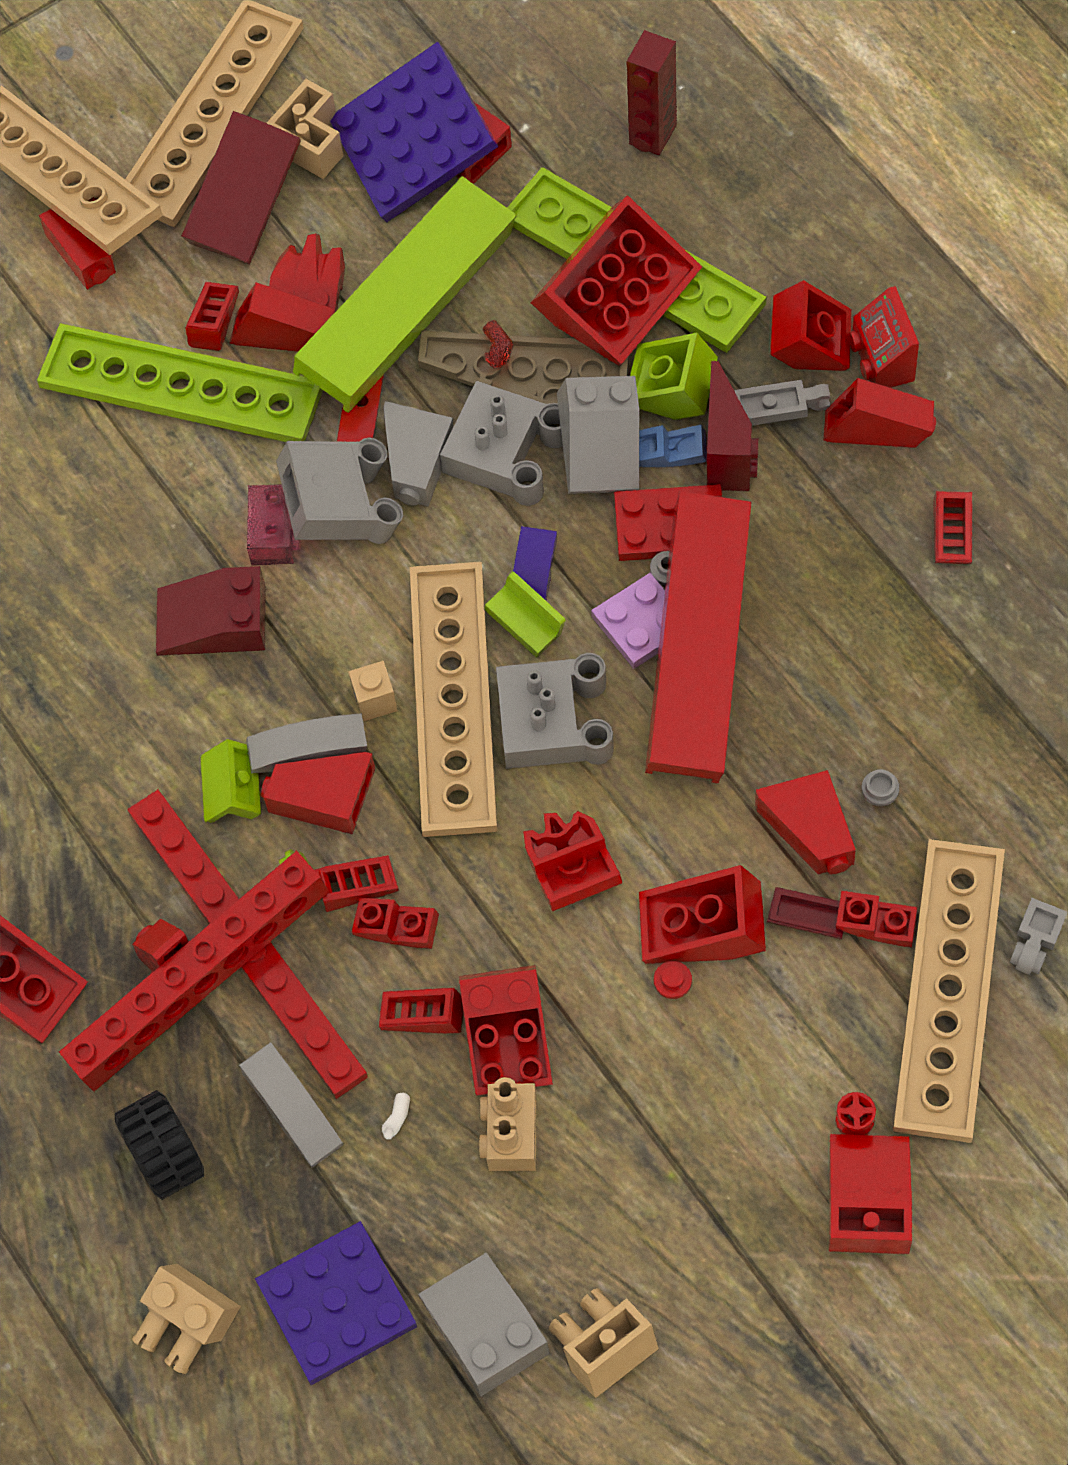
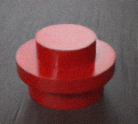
(672, 979)

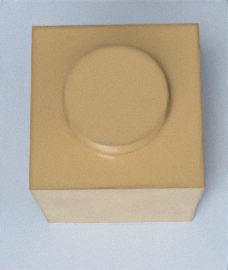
(373, 691)

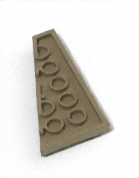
(533, 370)

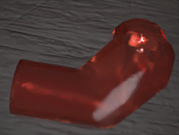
(501, 345)

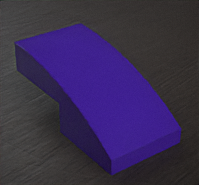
(535, 558)

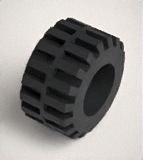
(159, 1144)

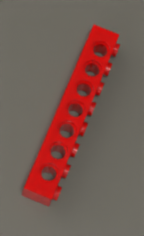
(194, 971)

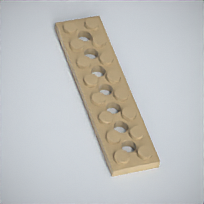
(202, 94)
(73, 165)
(434, 714)
(967, 1008)

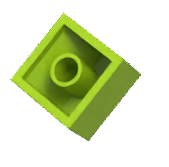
(674, 376)

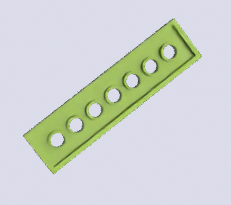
(174, 364)

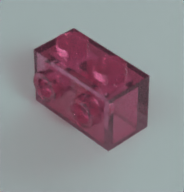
(269, 527)

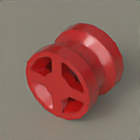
(857, 1106)

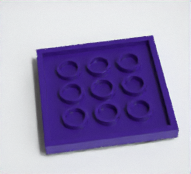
(412, 132)

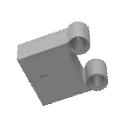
(495, 438)
(328, 490)
(541, 716)

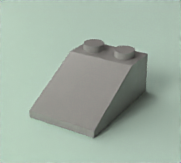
(600, 433)
(484, 1324)

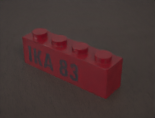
(651, 92)

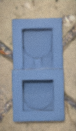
(672, 448)

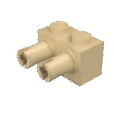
(510, 1126)
(189, 1304)
(608, 1347)

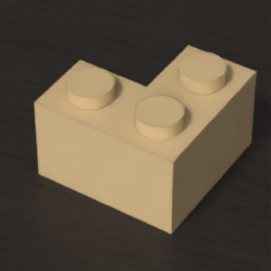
(308, 116)

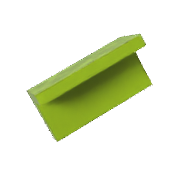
(525, 615)
(229, 783)

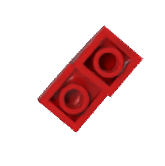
(876, 920)
(395, 924)

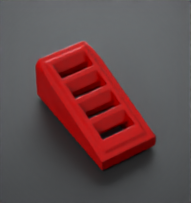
(207, 334)
(962, 500)
(353, 869)
(442, 999)

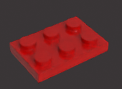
(646, 519)

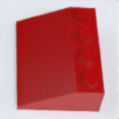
(617, 282)

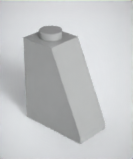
(414, 451)

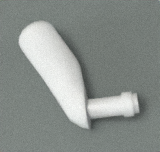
(398, 1116)

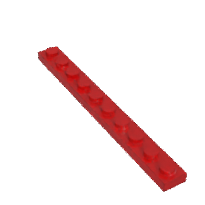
(267, 968)

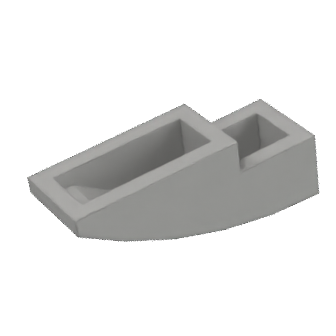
(306, 741)
(290, 1105)

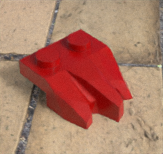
(310, 273)
(570, 859)

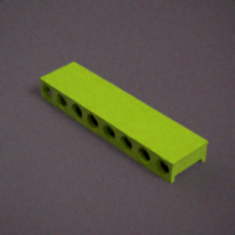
(405, 293)

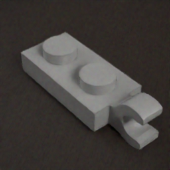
(782, 401)

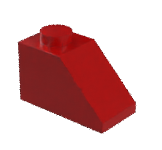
(158, 943)

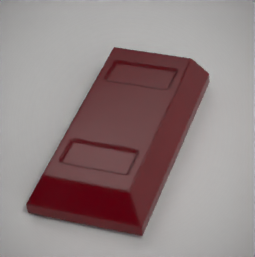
(804, 912)

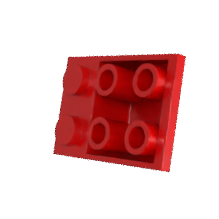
(505, 1027)
(870, 1194)

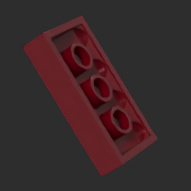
(241, 188)

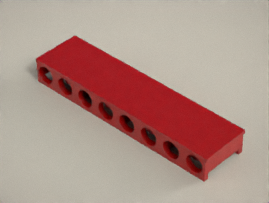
(698, 636)

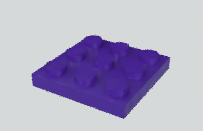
(336, 1303)

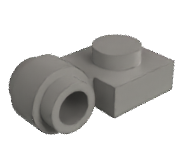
(1040, 928)

